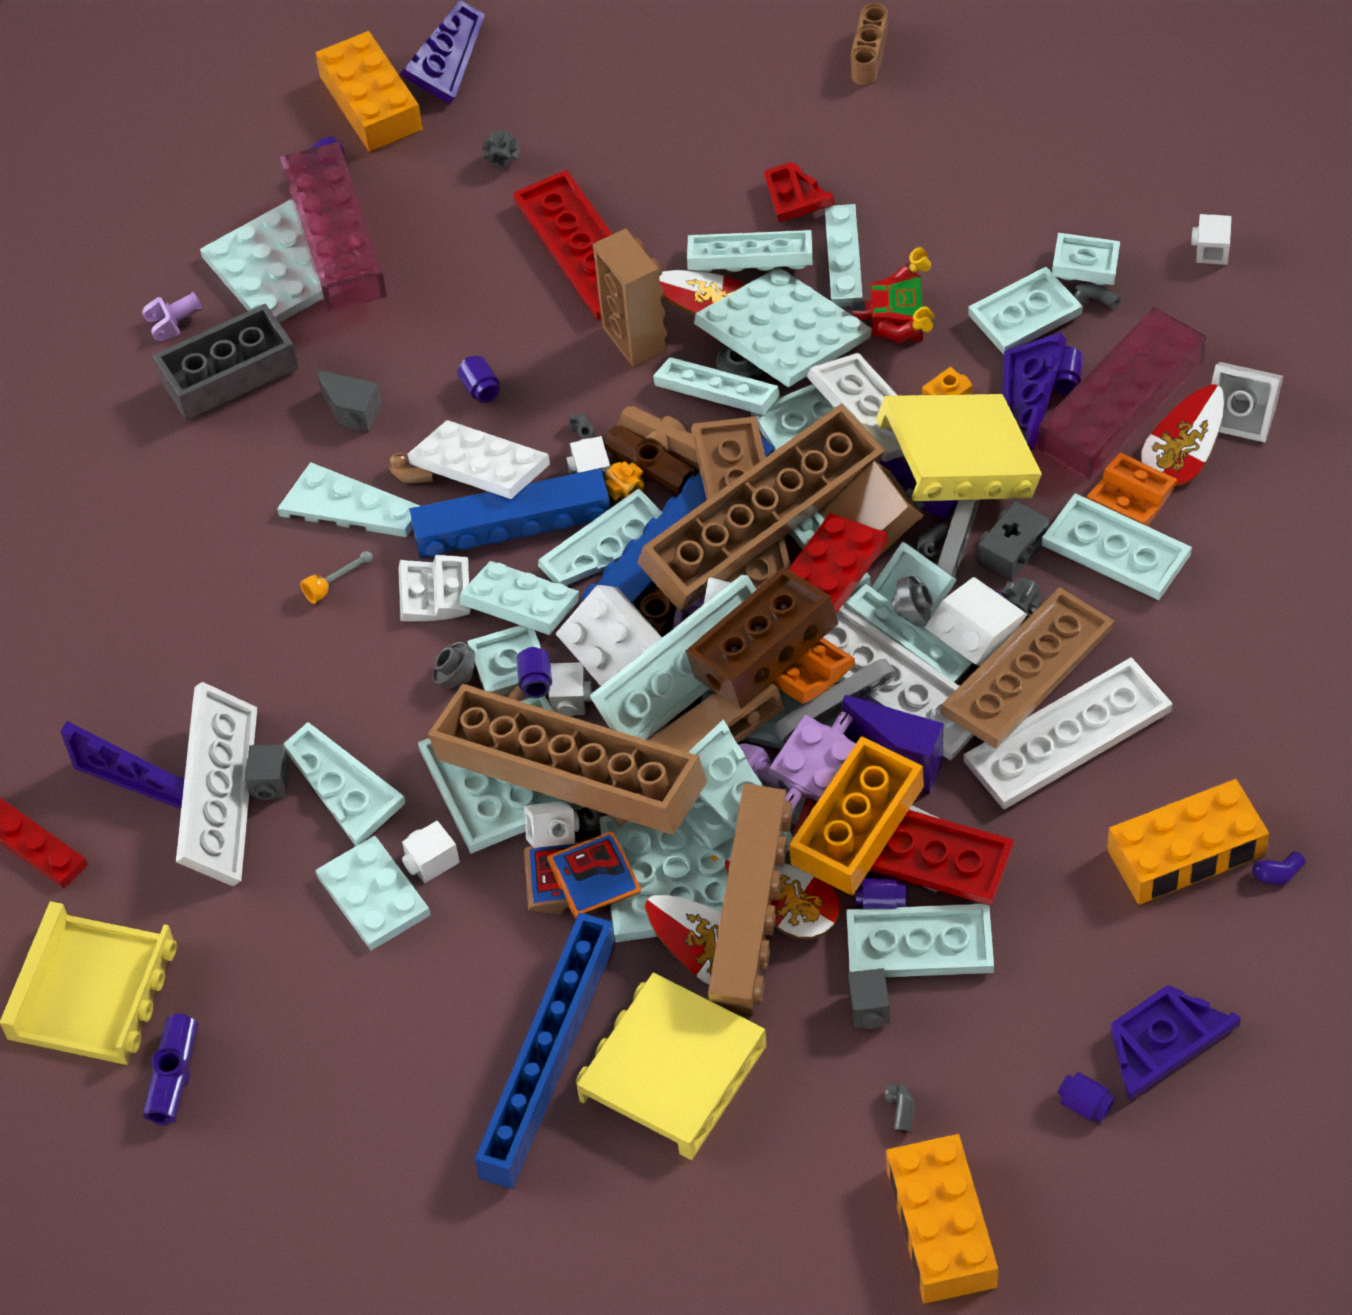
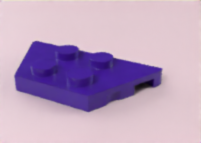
(1164, 1036)

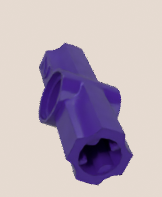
(167, 1087)

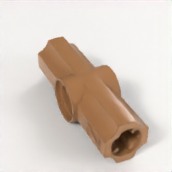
(665, 430)

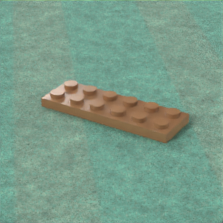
(724, 453)
(1027, 667)

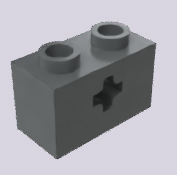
(1012, 540)

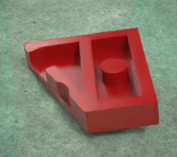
(795, 192)

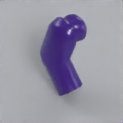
(1278, 872)

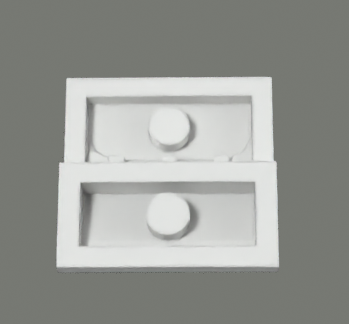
(433, 588)

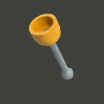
(317, 587)

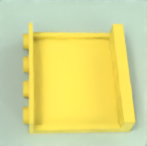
(961, 446)
(87, 986)
(672, 1062)

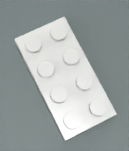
(861, 392)
(479, 459)

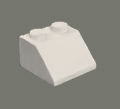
(1248, 400)
(975, 621)

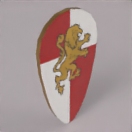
(695, 289)
(1186, 435)
(805, 904)
(686, 931)

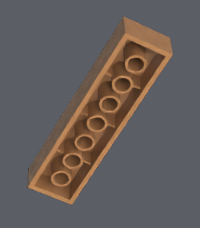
(759, 507)
(568, 758)

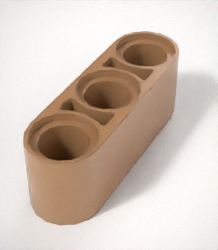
(869, 44)

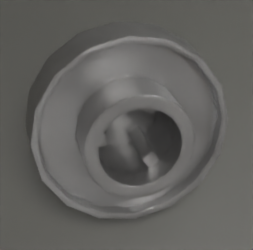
(734, 363)
(912, 600)
(454, 665)

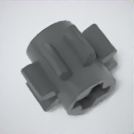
(501, 148)
(1023, 594)

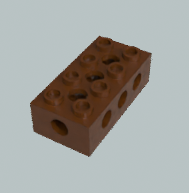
(762, 637)

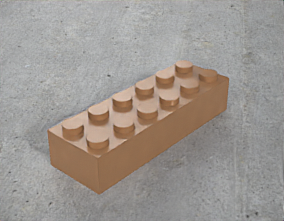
(748, 899)

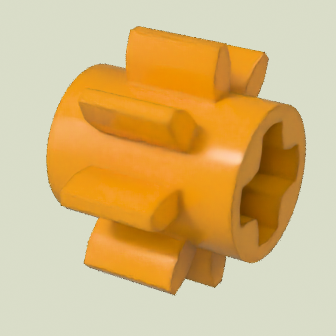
(623, 480)

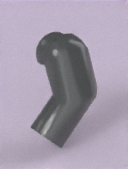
(1098, 293)
(581, 424)

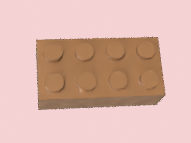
(630, 297)

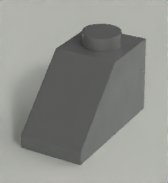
(350, 399)

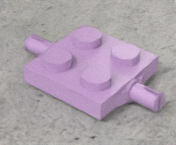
(812, 757)

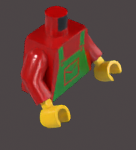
(897, 303)

